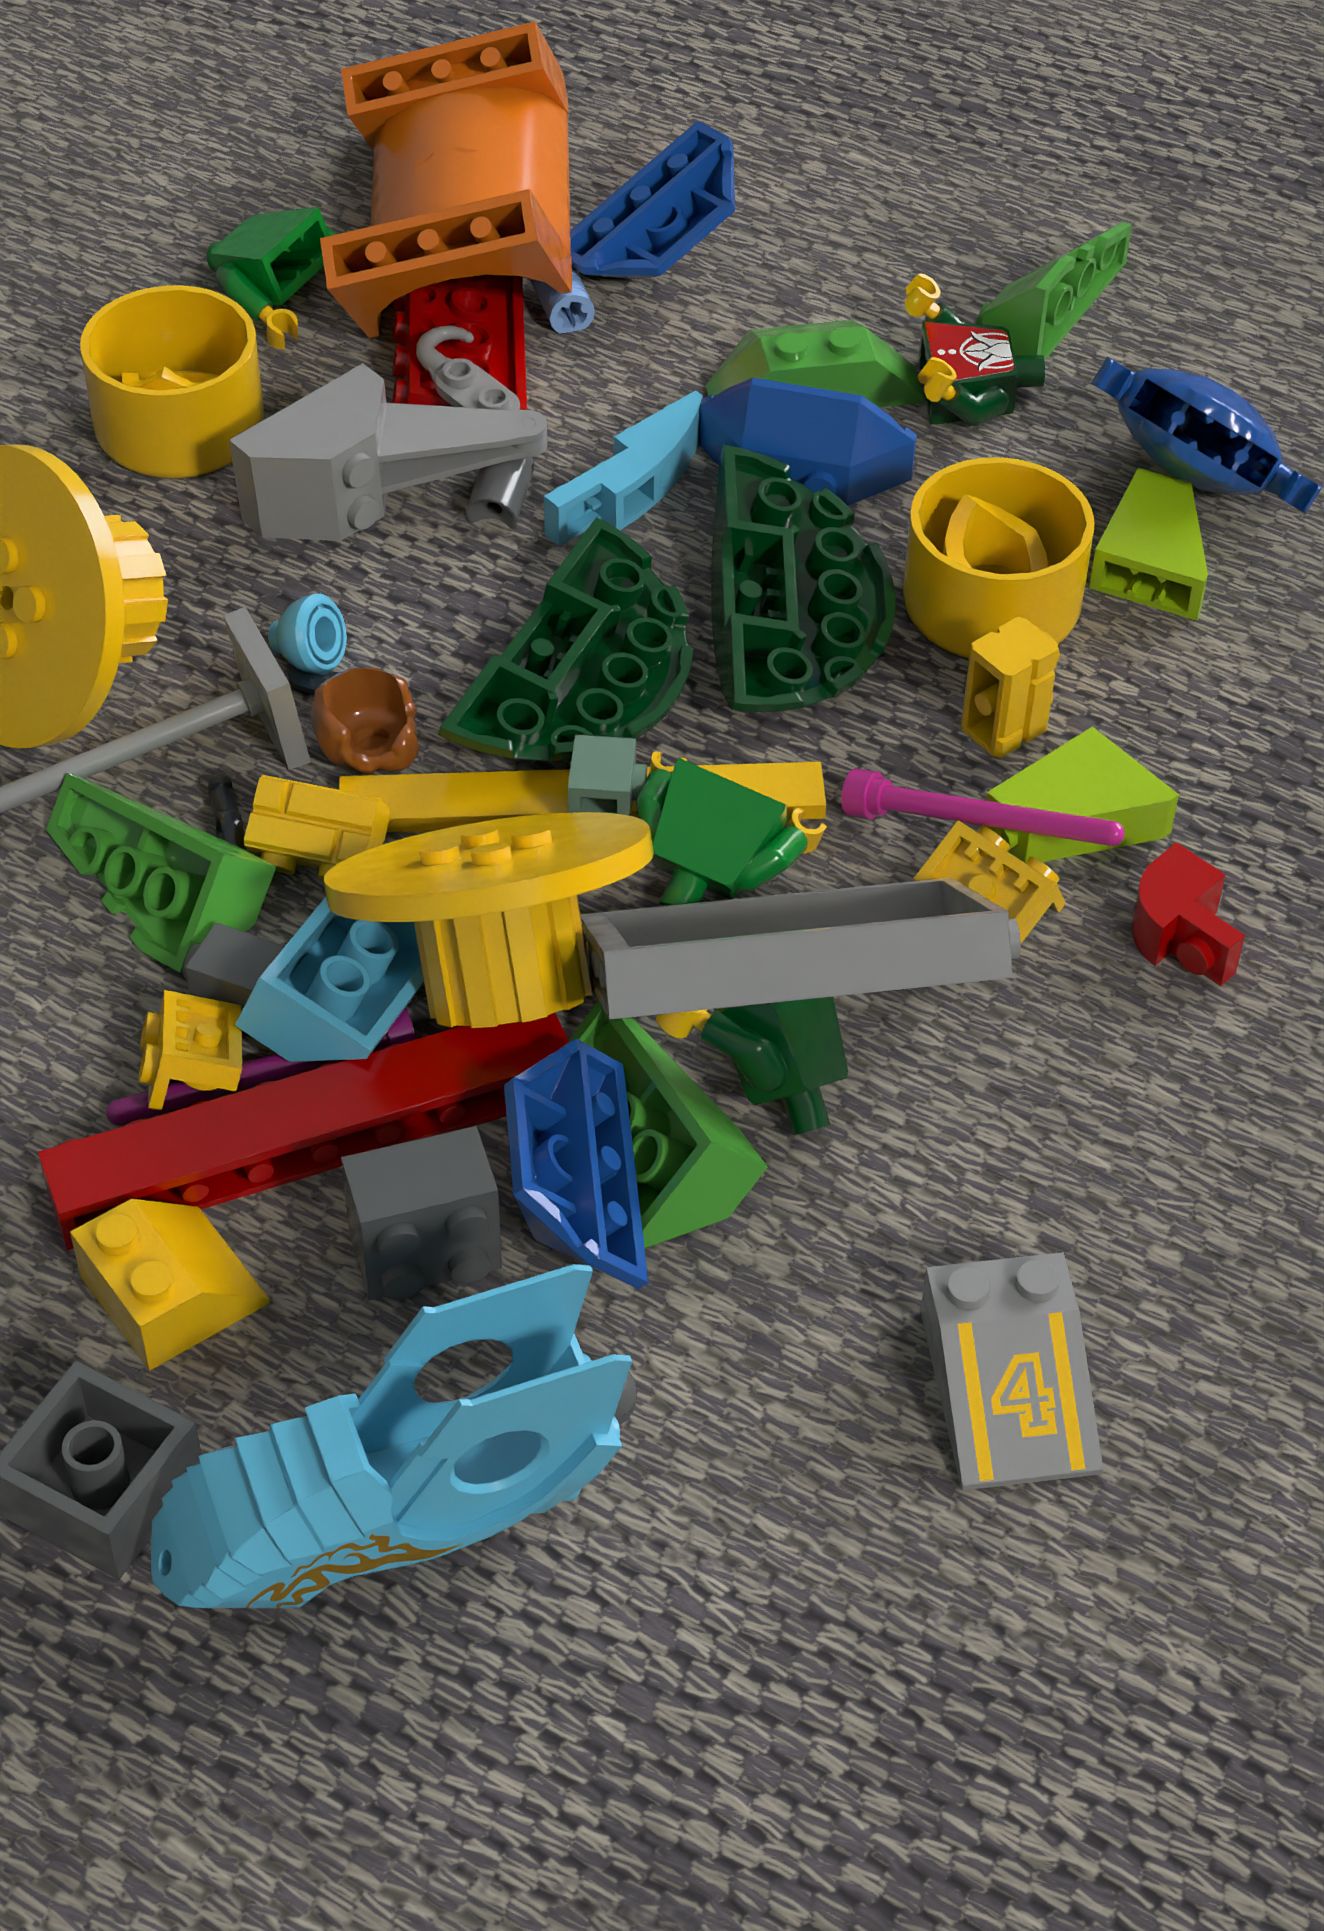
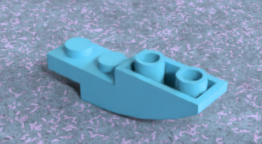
(641, 472)

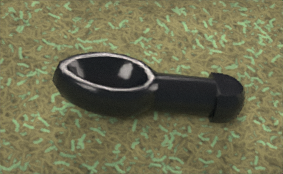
(228, 820)

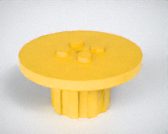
(72, 598)
(495, 907)

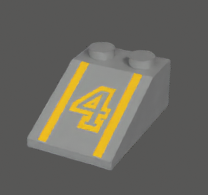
(1011, 1370)

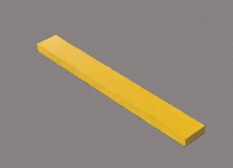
(464, 798)

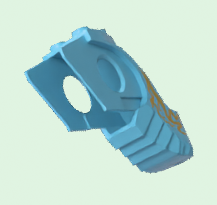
(396, 1474)

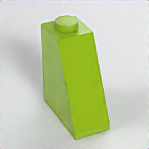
(1154, 547)
(1089, 780)

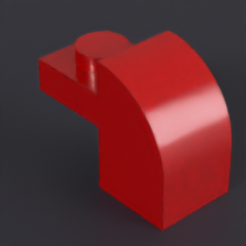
(1178, 916)

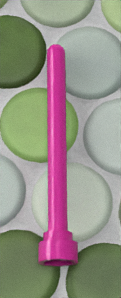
(869, 795)

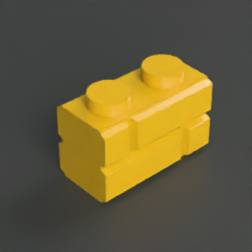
(1009, 686)
(312, 824)

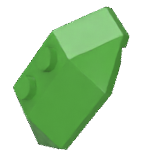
(822, 356)

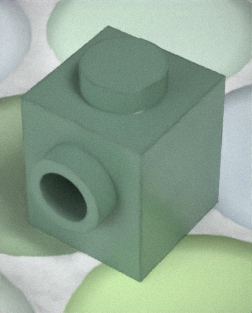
(604, 775)

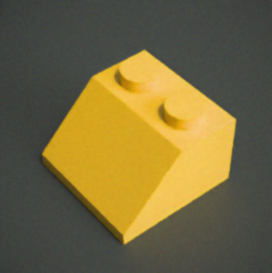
(164, 1276)

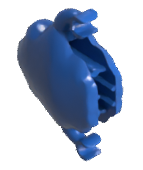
(1203, 433)

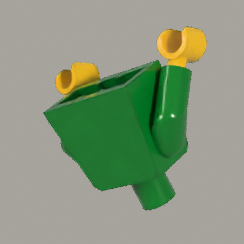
(268, 263)
(716, 832)

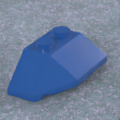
(660, 209)
(820, 433)
(577, 1160)

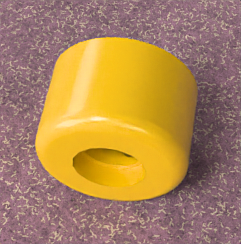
(171, 379)
(996, 546)

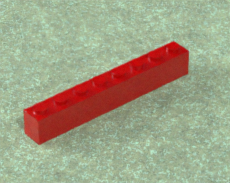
(296, 1123)

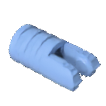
(566, 311)

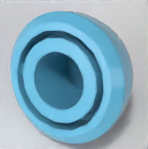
(310, 633)

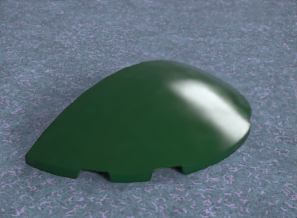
(792, 589)
(591, 660)

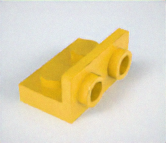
(987, 867)
(191, 1043)

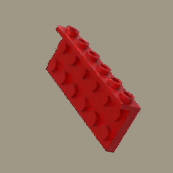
(481, 304)

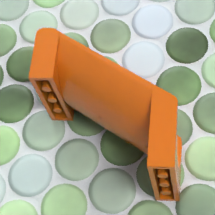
(461, 170)

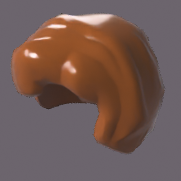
(366, 720)

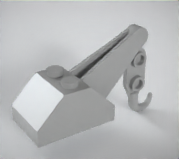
(339, 451)

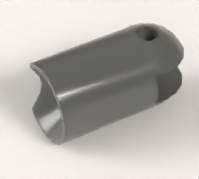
(500, 491)

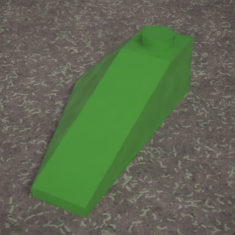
(1053, 298)
(158, 869)
(686, 1150)

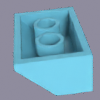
(334, 988)

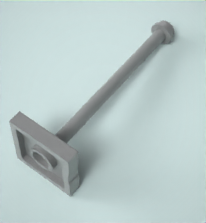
(261, 693)

